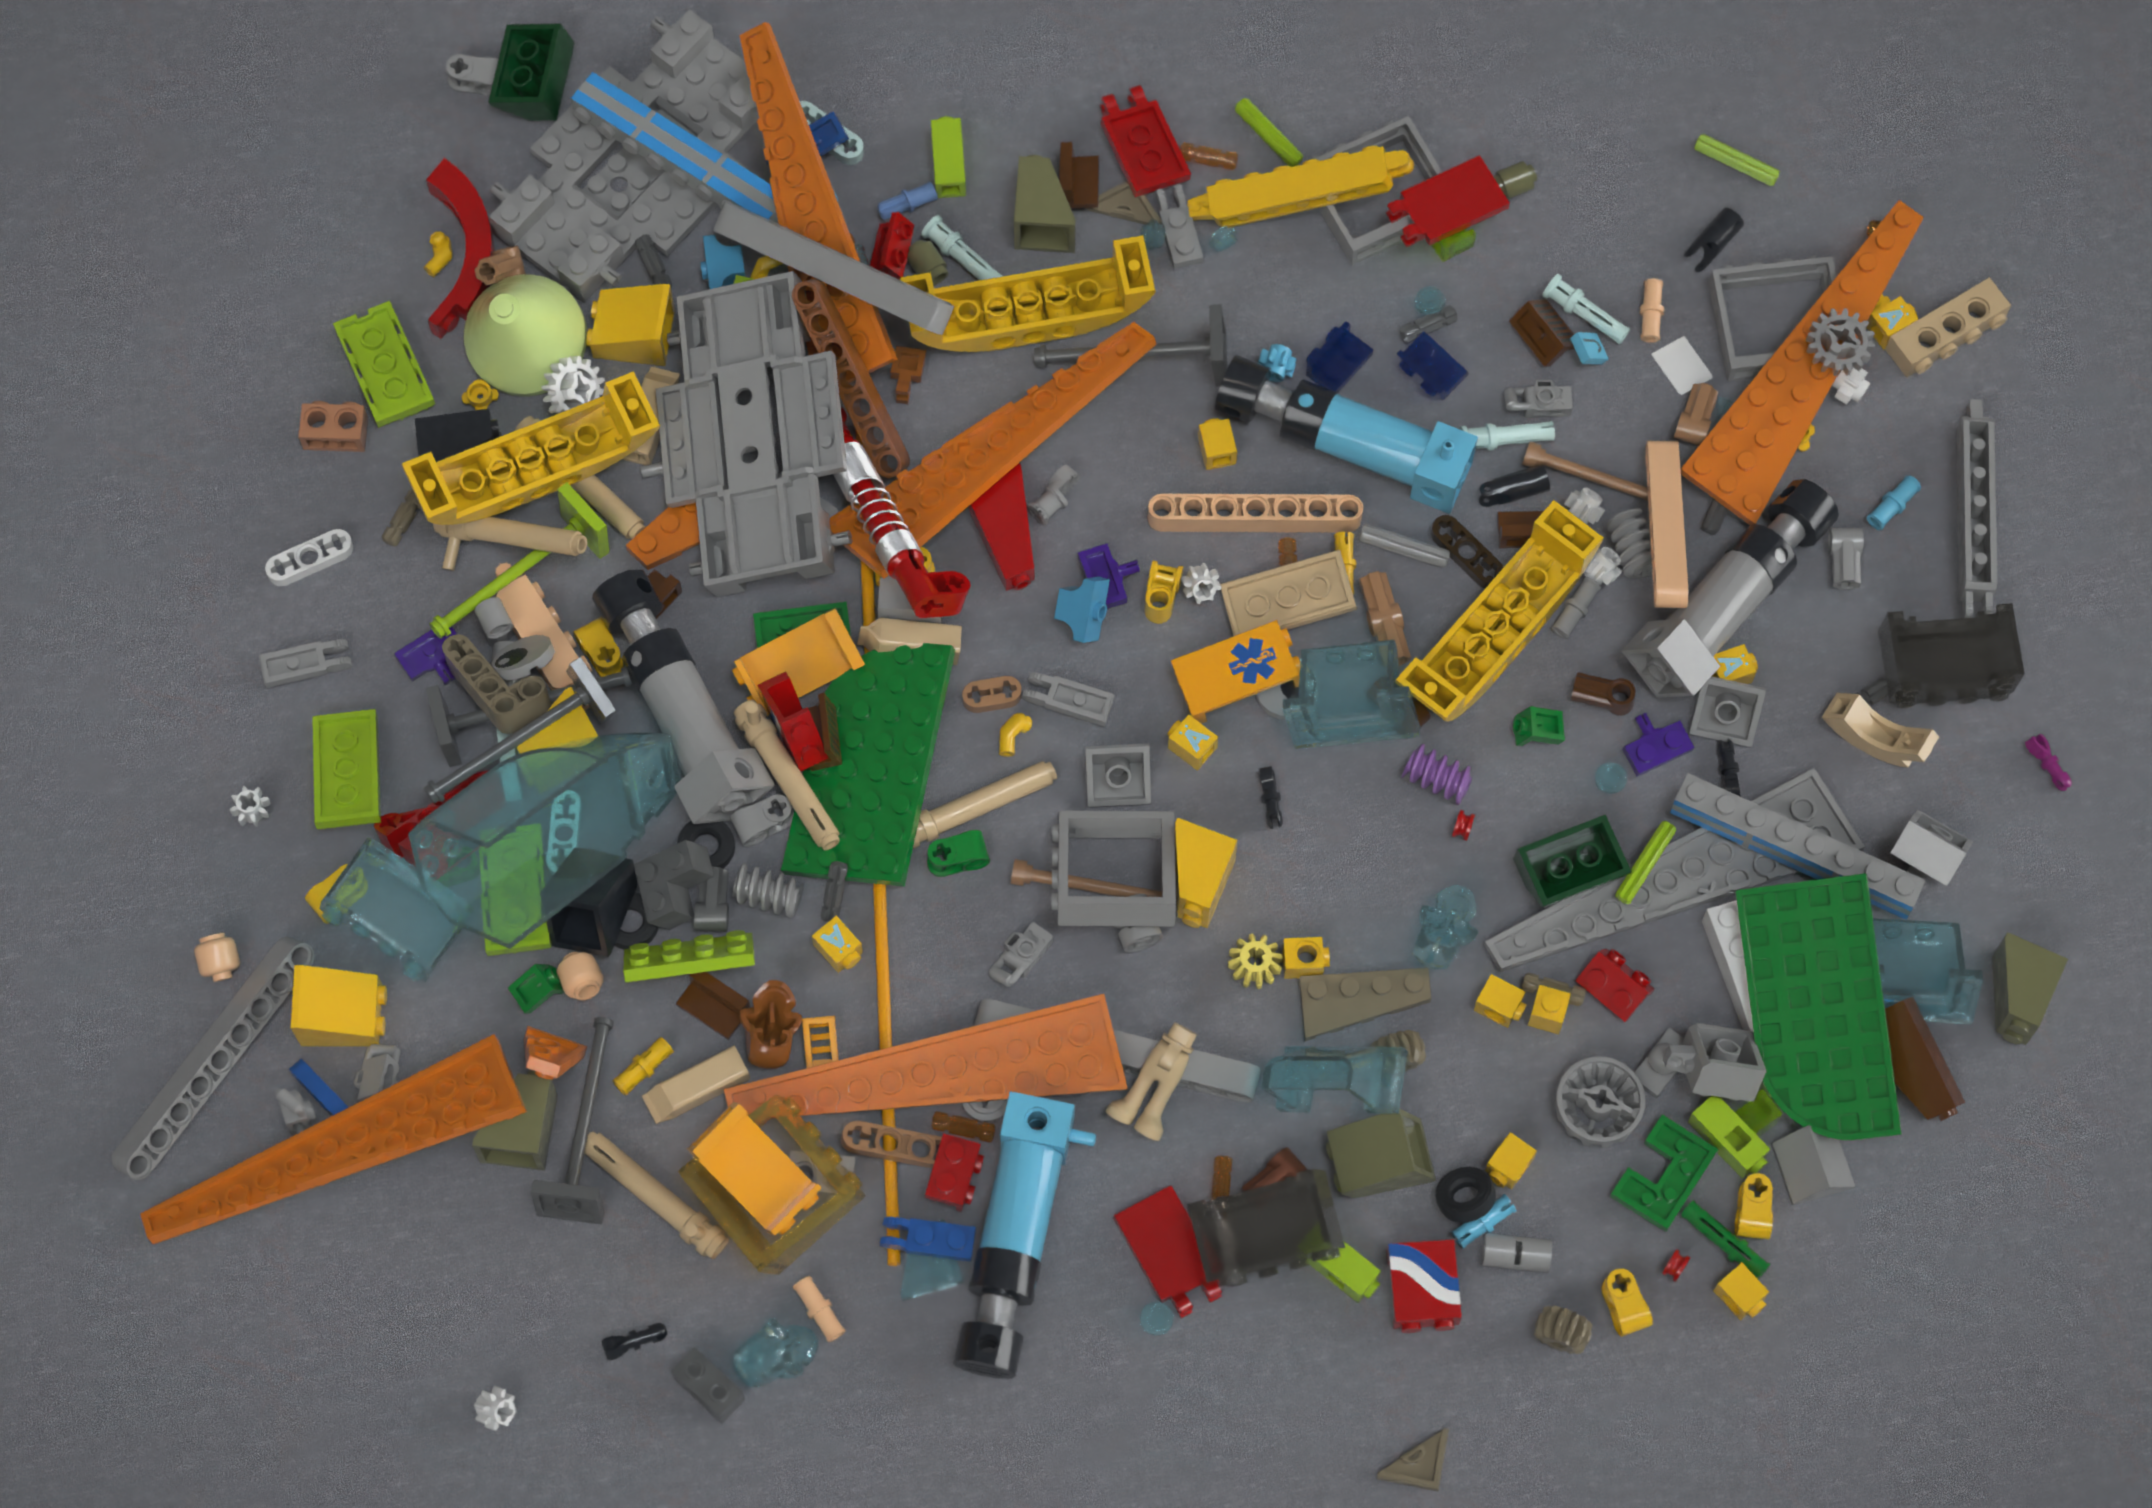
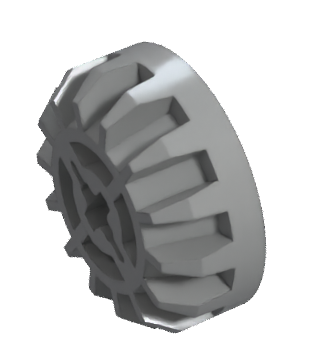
(1609, 1079)

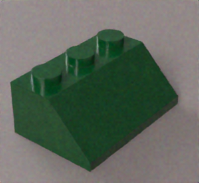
(532, 71)
(1571, 861)

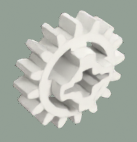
(571, 384)

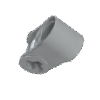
(475, 76)
(760, 821)

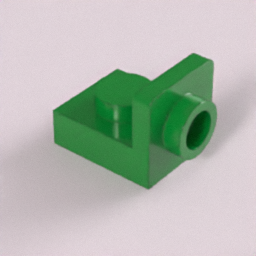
(1539, 726)
(535, 987)

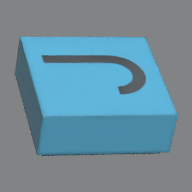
(1589, 348)

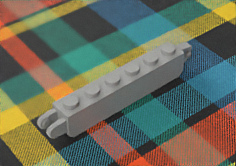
(1976, 509)

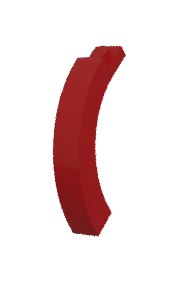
(461, 197)

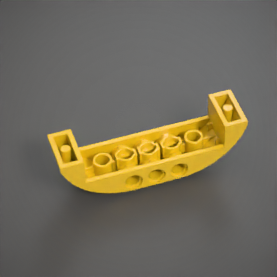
(1041, 302)
(534, 458)
(1504, 615)

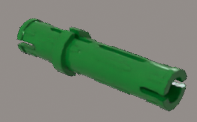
(1694, 1214)

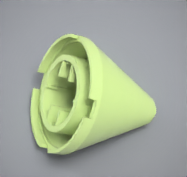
(522, 330)

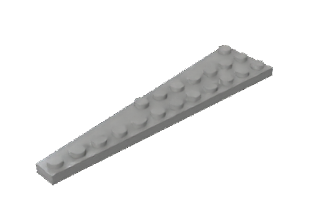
(1685, 876)

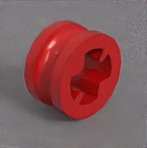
(1463, 825)
(1676, 1265)

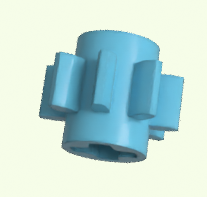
(1279, 361)

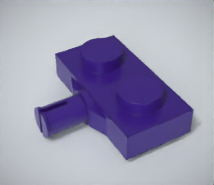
(1100, 563)
(425, 655)
(1656, 745)

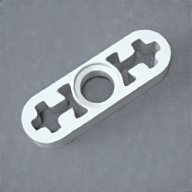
(292, 575)

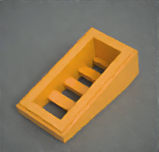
(808, 1038)

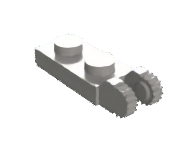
(1179, 230)
(303, 662)
(1070, 698)

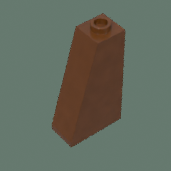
(1919, 1063)

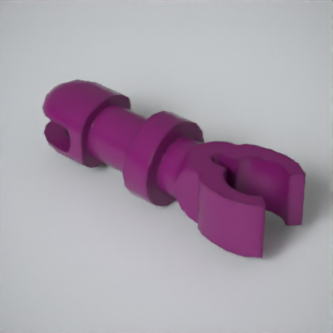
(2039, 747)

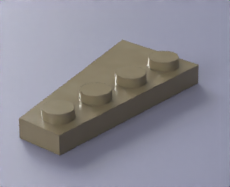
(1347, 999)

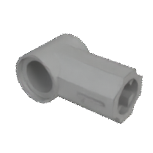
(1846, 548)
(494, 620)

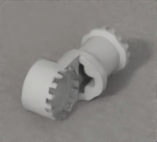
(1054, 497)

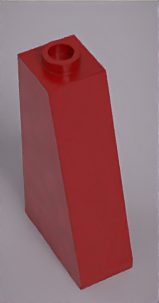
(1004, 528)

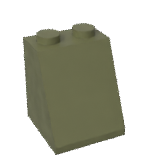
(1041, 209)
(2023, 986)
(526, 1137)
(1380, 1155)

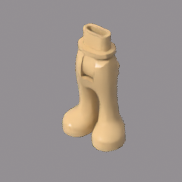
(1166, 1065)

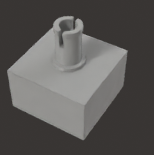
(1931, 848)

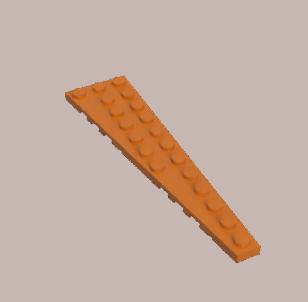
(804, 192)
(1765, 425)
(988, 450)
(1033, 1054)
(416, 1113)

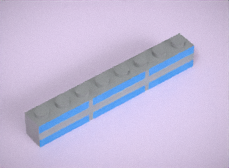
(670, 147)
(1793, 843)

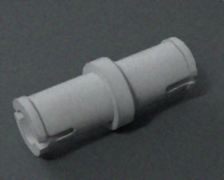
(1576, 607)

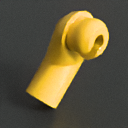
(442, 253)
(764, 266)
(1009, 730)

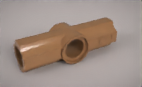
(1383, 614)

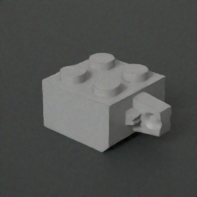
(1718, 1062)

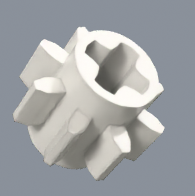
(1851, 386)
(1585, 505)
(1604, 566)
(1201, 591)
(251, 814)
(495, 1408)

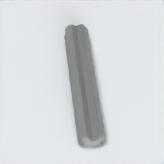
(1404, 545)

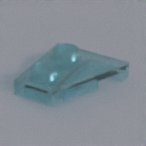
(928, 1275)

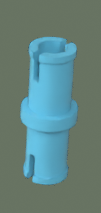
(1894, 502)
(1474, 1229)

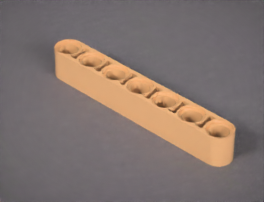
(1267, 504)
(1666, 524)

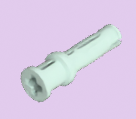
(952, 244)
(1574, 301)
(1492, 436)

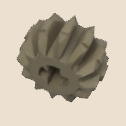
(1410, 1041)
(1563, 1329)

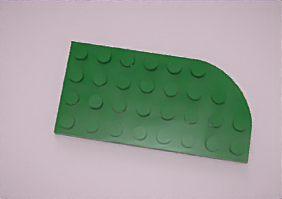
(887, 745)
(1820, 1005)

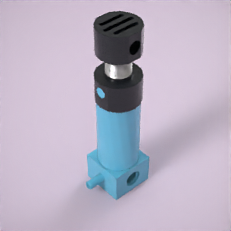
(1320, 419)
(1016, 1229)

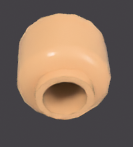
(217, 957)
(580, 975)

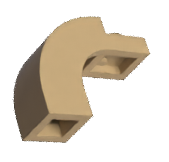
(1875, 735)

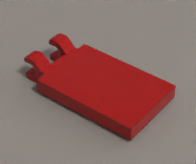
(1143, 143)
(1448, 202)
(1166, 1248)

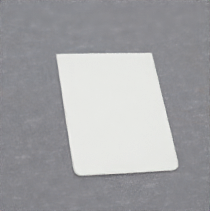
(1682, 365)

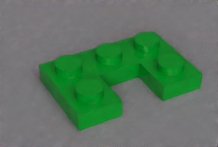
(775, 623)
(1688, 1163)

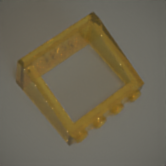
(783, 1252)

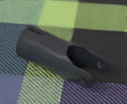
(1716, 237)
(1515, 486)

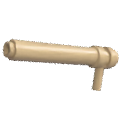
(603, 500)
(510, 533)
(762, 735)
(983, 801)
(692, 1225)

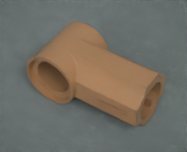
(500, 265)
(1696, 418)

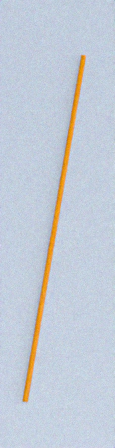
(882, 969)

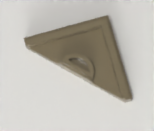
(1122, 204)
(1419, 1466)

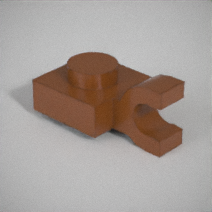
(907, 369)

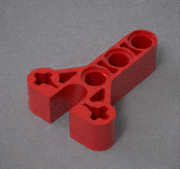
(395, 827)

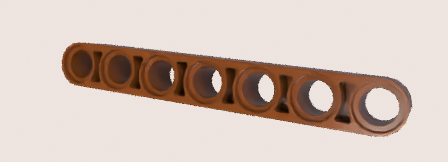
(864, 387)

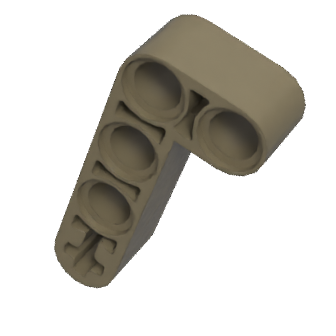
(504, 705)

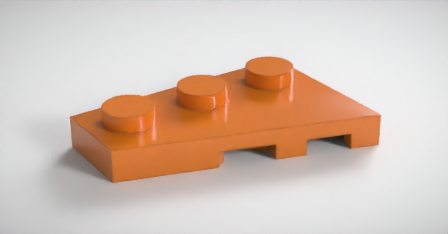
(666, 536)
(550, 1054)

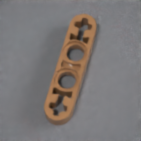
(904, 1139)

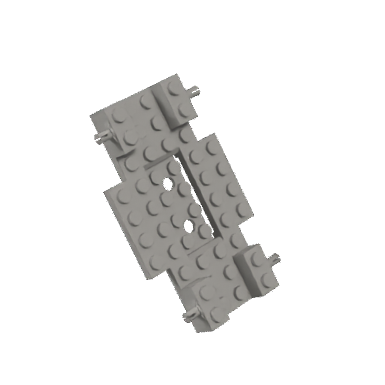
(591, 231)
(761, 521)

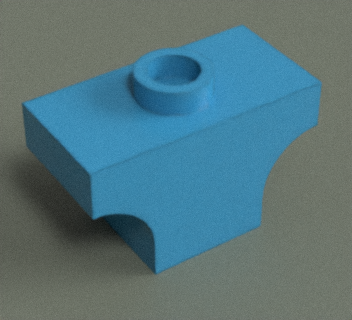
(721, 263)
(1084, 608)

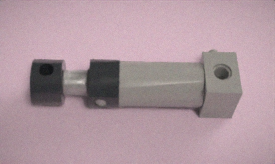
(1678, 652)
(716, 771)

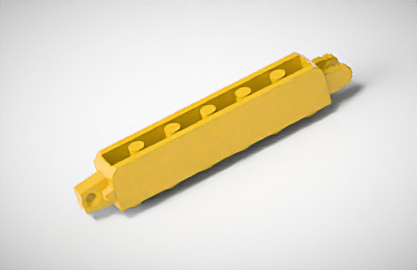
(1301, 187)

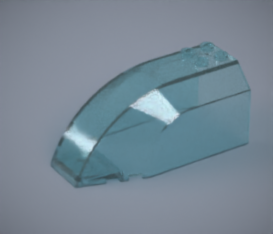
(541, 830)

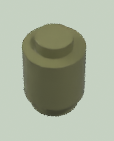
(1516, 179)
(925, 259)

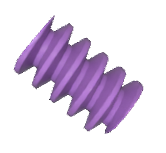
(1438, 773)

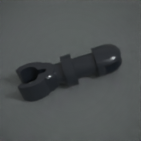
(1729, 767)
(1270, 796)
(616, 1345)

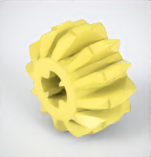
(1256, 949)

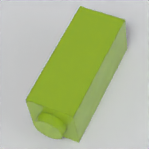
(948, 157)
(1730, 1135)
(1350, 1273)

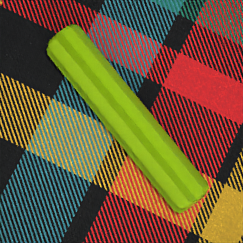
(1268, 132)
(1737, 159)
(1645, 862)

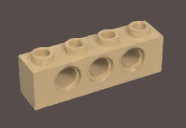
(1981, 299)

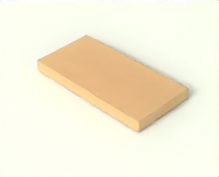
(1290, 594)

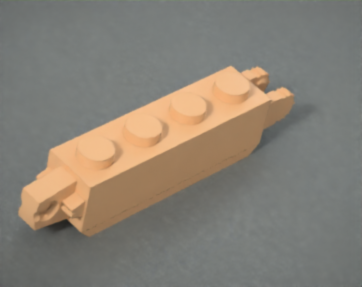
(531, 618)

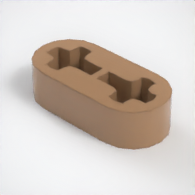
(990, 688)

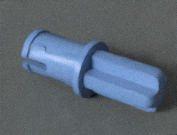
(907, 200)

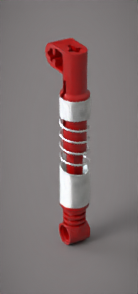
(894, 545)

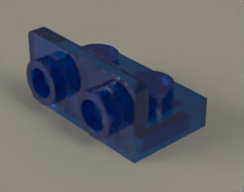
(1338, 358)
(1432, 365)

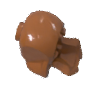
(770, 1025)

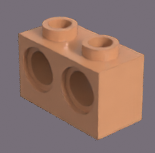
(331, 434)

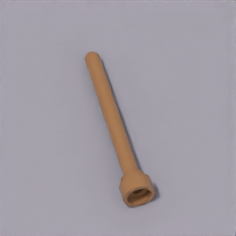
(1536, 456)
(1025, 873)

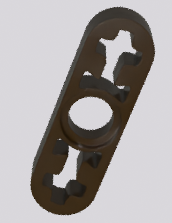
(1445, 541)

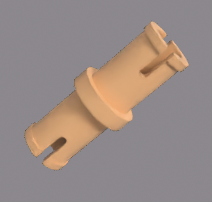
(1651, 310)
(819, 1309)

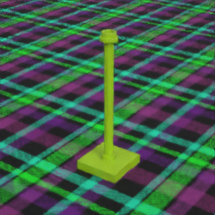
(577, 516)

